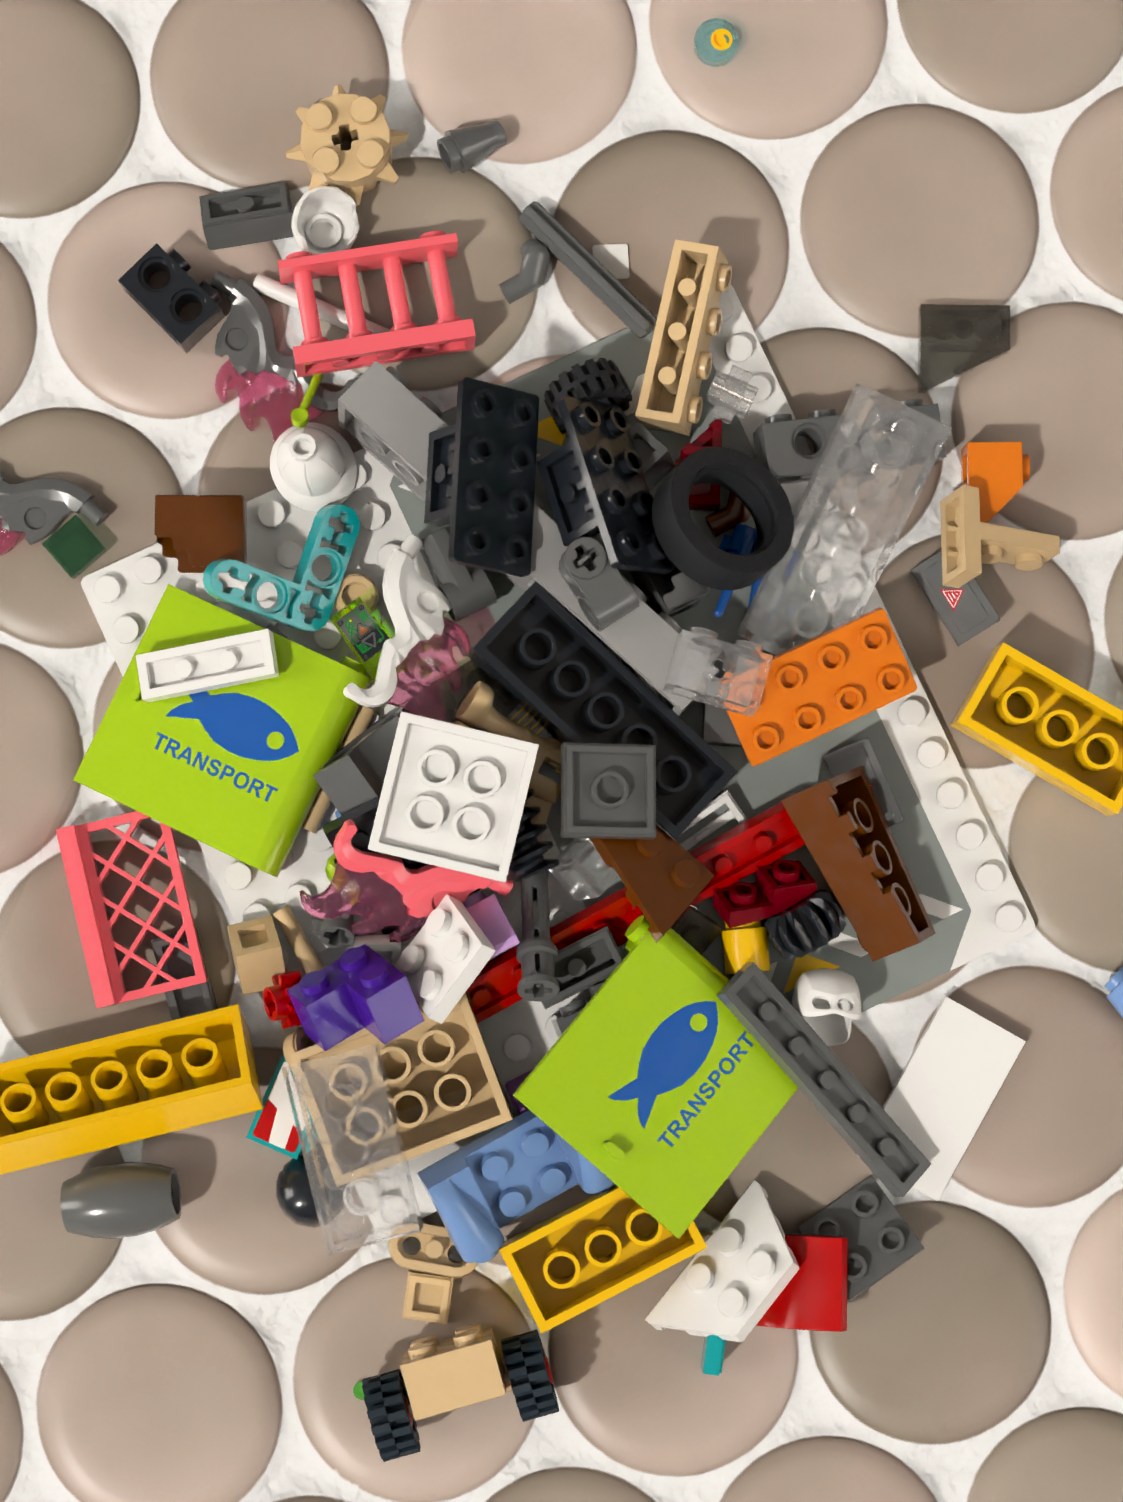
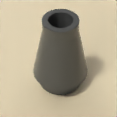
(469, 145)

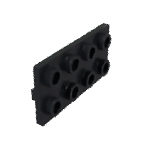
(485, 477)
(601, 488)

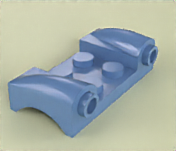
(502, 1180)

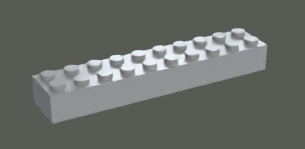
(396, 431)

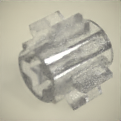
(731, 394)

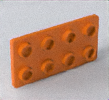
(825, 686)

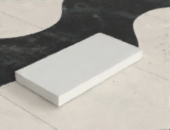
(950, 1087)

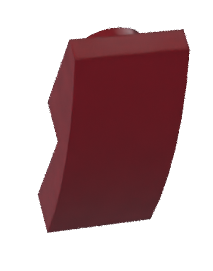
(775, 890)

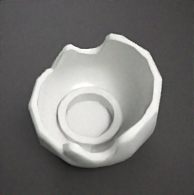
(325, 220)

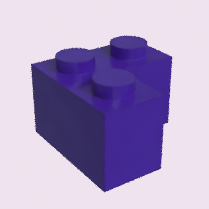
(354, 995)

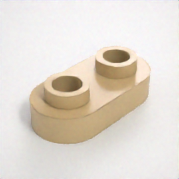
(432, 1255)

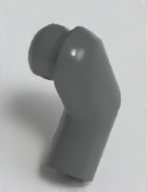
(532, 271)

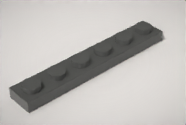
(824, 1079)

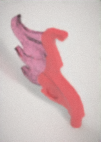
(387, 891)

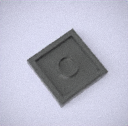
(608, 791)

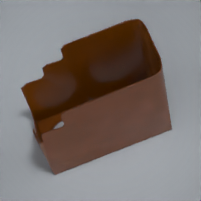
(201, 529)

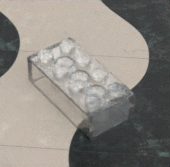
(352, 1149)

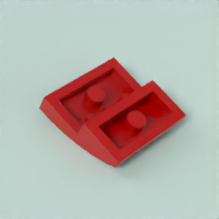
(818, 1290)

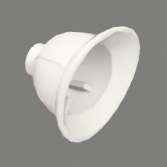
(313, 466)

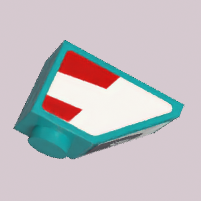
(275, 1123)

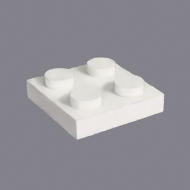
(445, 958)

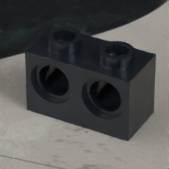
(166, 303)

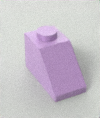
(492, 921)

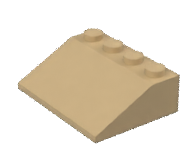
(437, 1079)

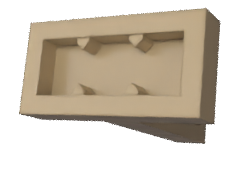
(970, 543)

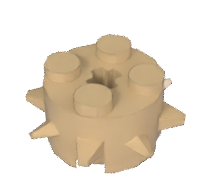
(341, 119)

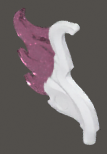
(421, 651)

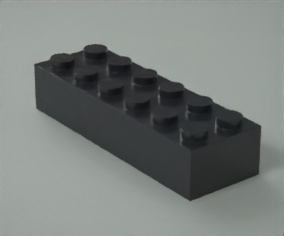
(592, 697)

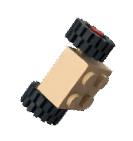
(454, 1376)

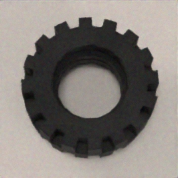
(592, 381)

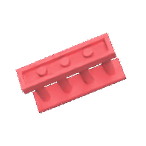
(404, 339)

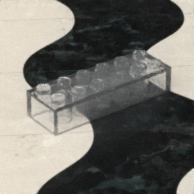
(846, 521)

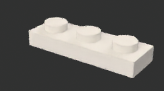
(207, 665)

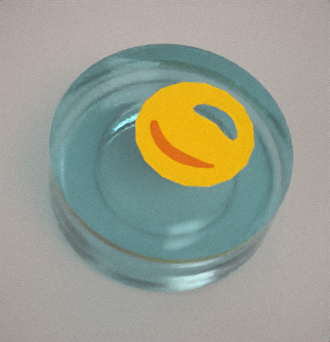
(716, 42)

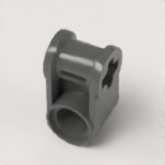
(600, 588)

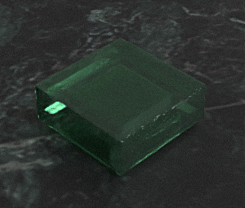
(74, 547)

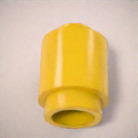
(745, 945)

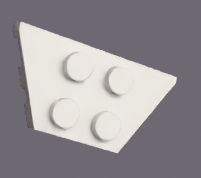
(732, 1279)

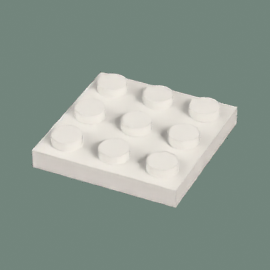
(453, 797)

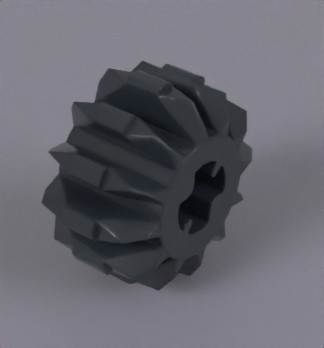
(806, 925)

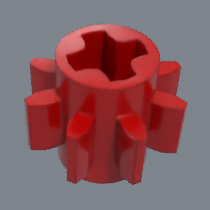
(277, 1001)

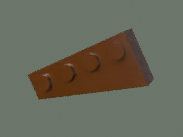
(861, 862)

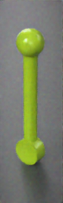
(300, 415)

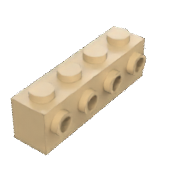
(683, 337)

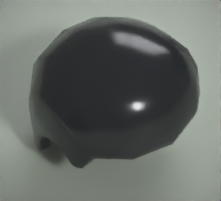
(295, 1194)

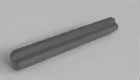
(588, 269)

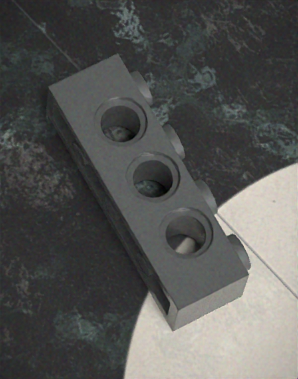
(777, 447)

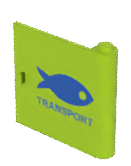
(228, 759)
(660, 1079)

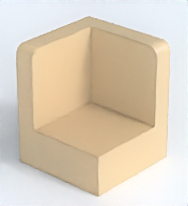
(256, 953)

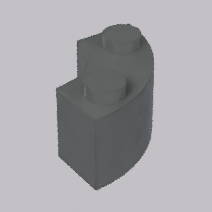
(360, 766)

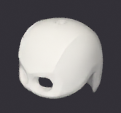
(828, 1003)

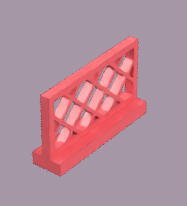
(93, 917)

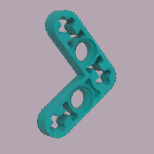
(290, 593)

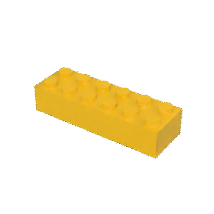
(126, 1088)

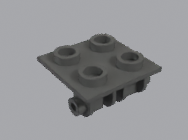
(875, 1232)

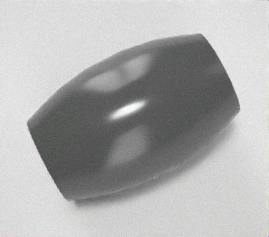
(121, 1200)

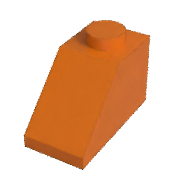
(997, 472)

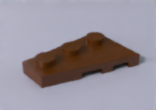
(658, 876)

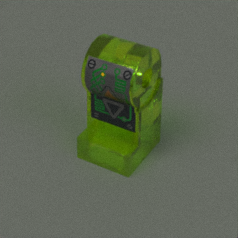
(362, 633)

